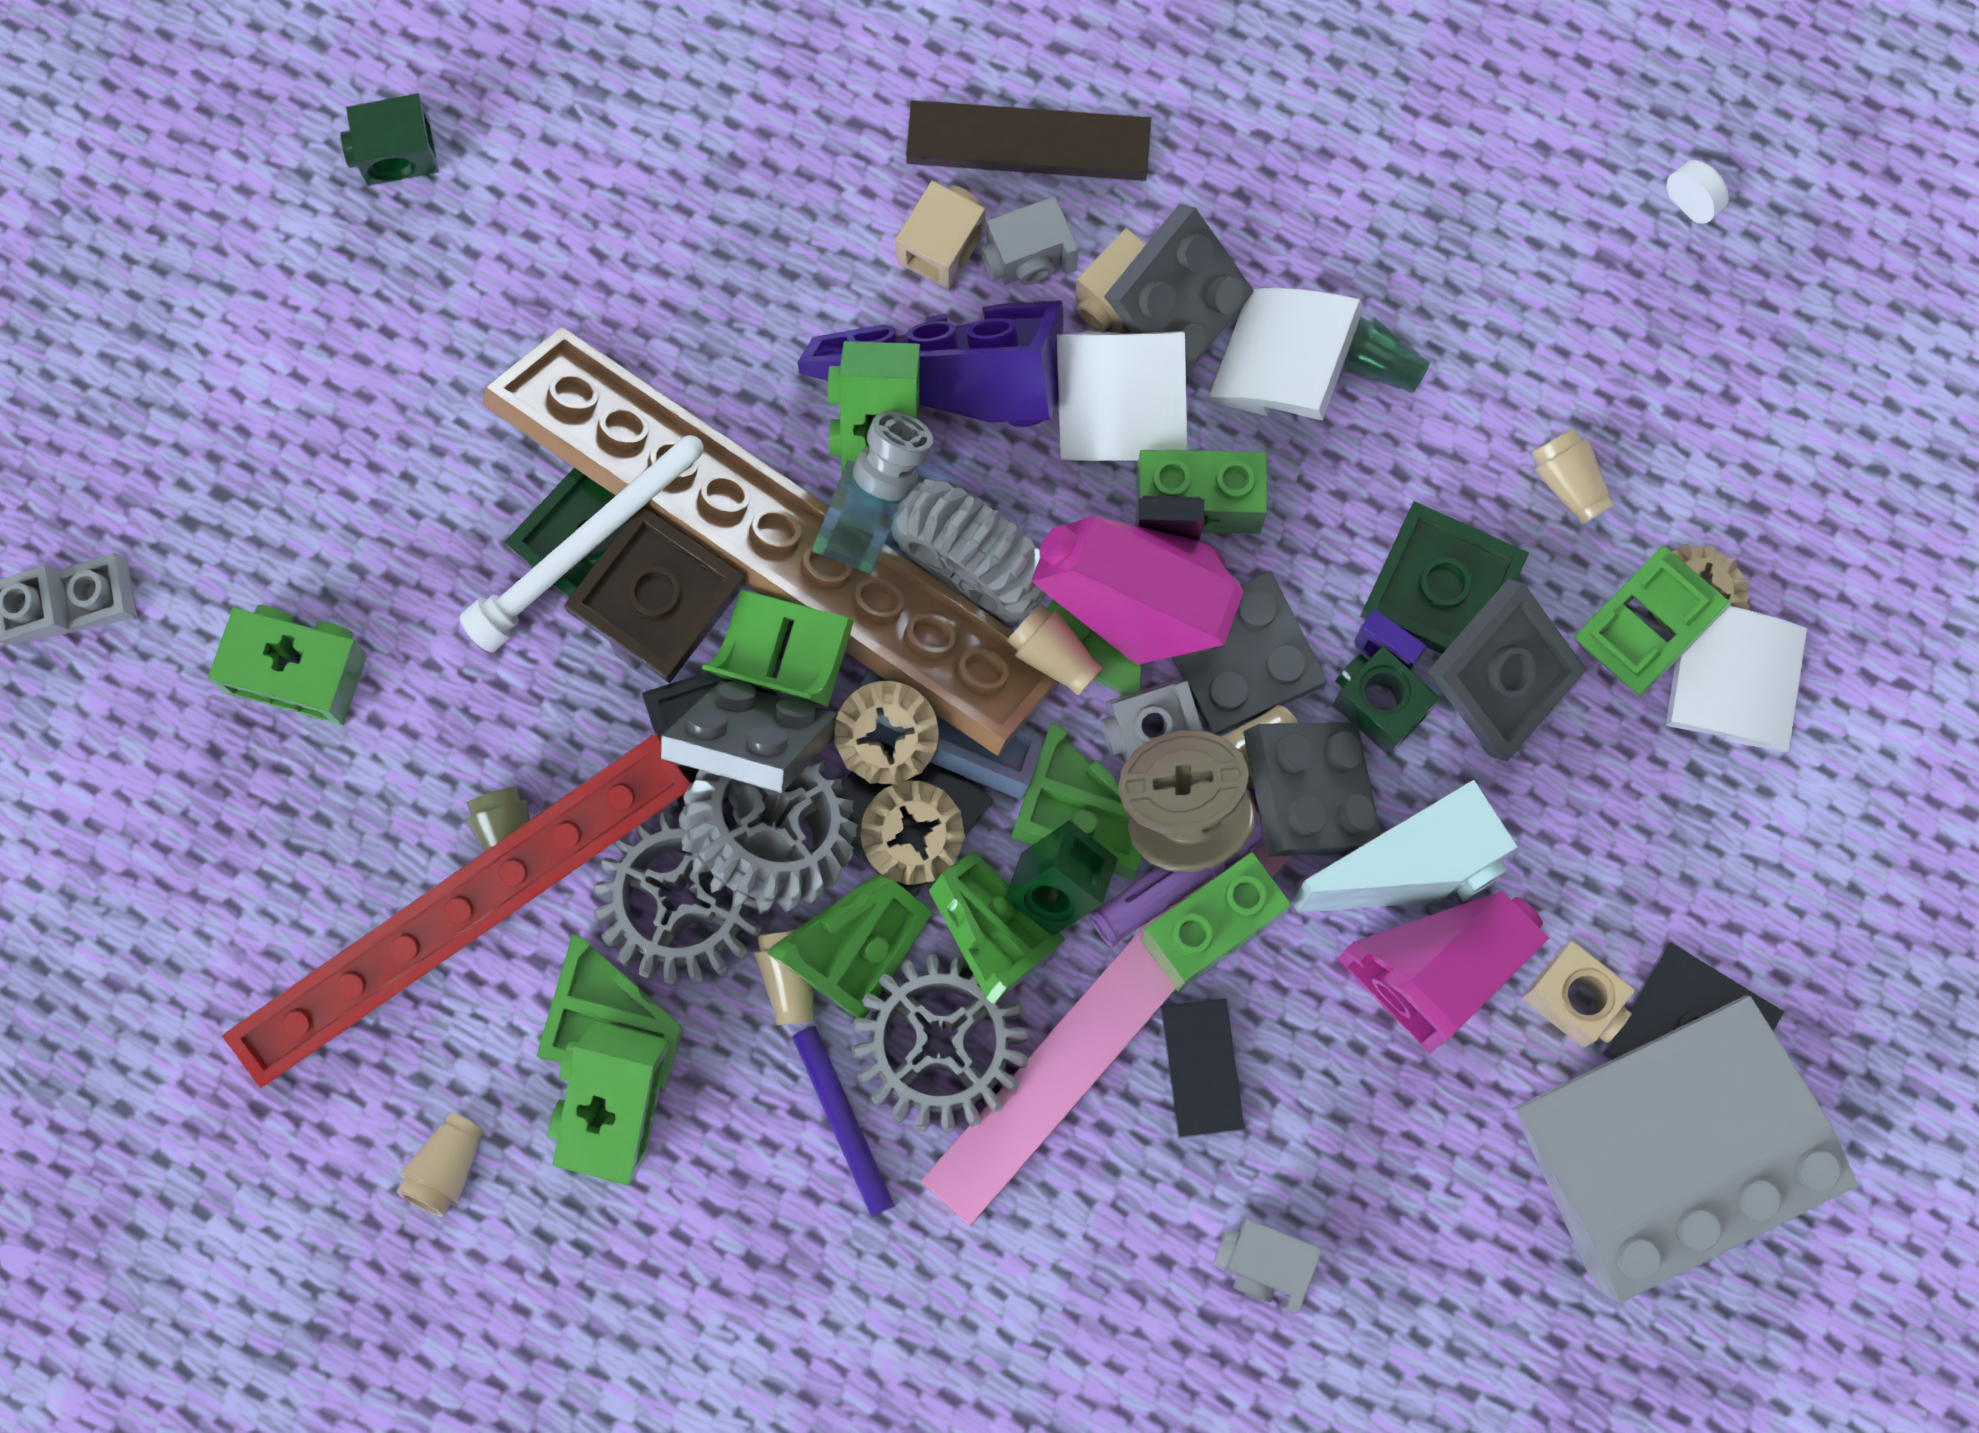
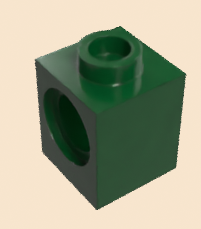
(390, 140)
(1389, 726)
(1061, 878)

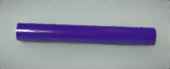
(843, 1121)

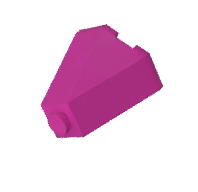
(1139, 587)
(1446, 964)

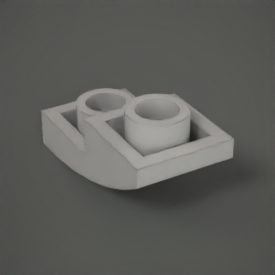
(65, 601)

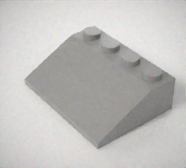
(1683, 1149)

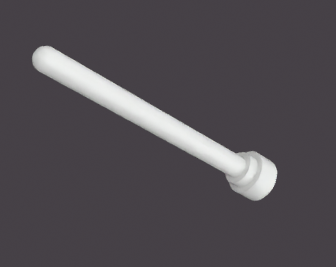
(492, 619)

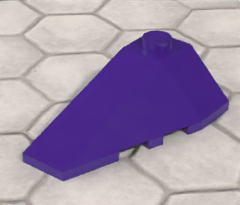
(977, 369)

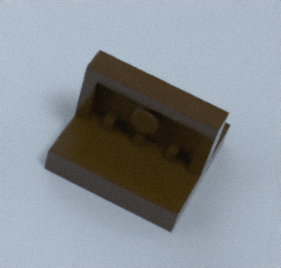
(654, 594)

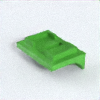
(1673, 596)
(756, 639)

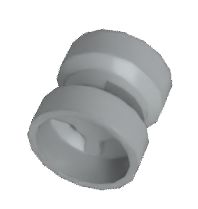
(894, 451)

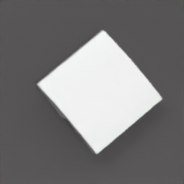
(1286, 352)
(1121, 394)
(1740, 680)

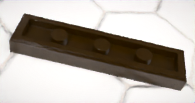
(1028, 140)

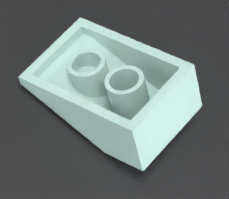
(1425, 859)

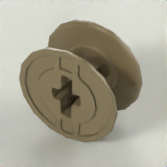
(1187, 800)

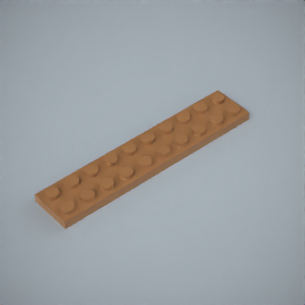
(765, 528)

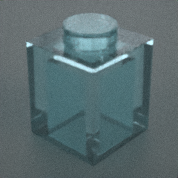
(854, 524)

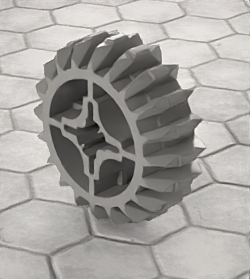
(969, 549)
(764, 859)
(669, 926)
(896, 1083)

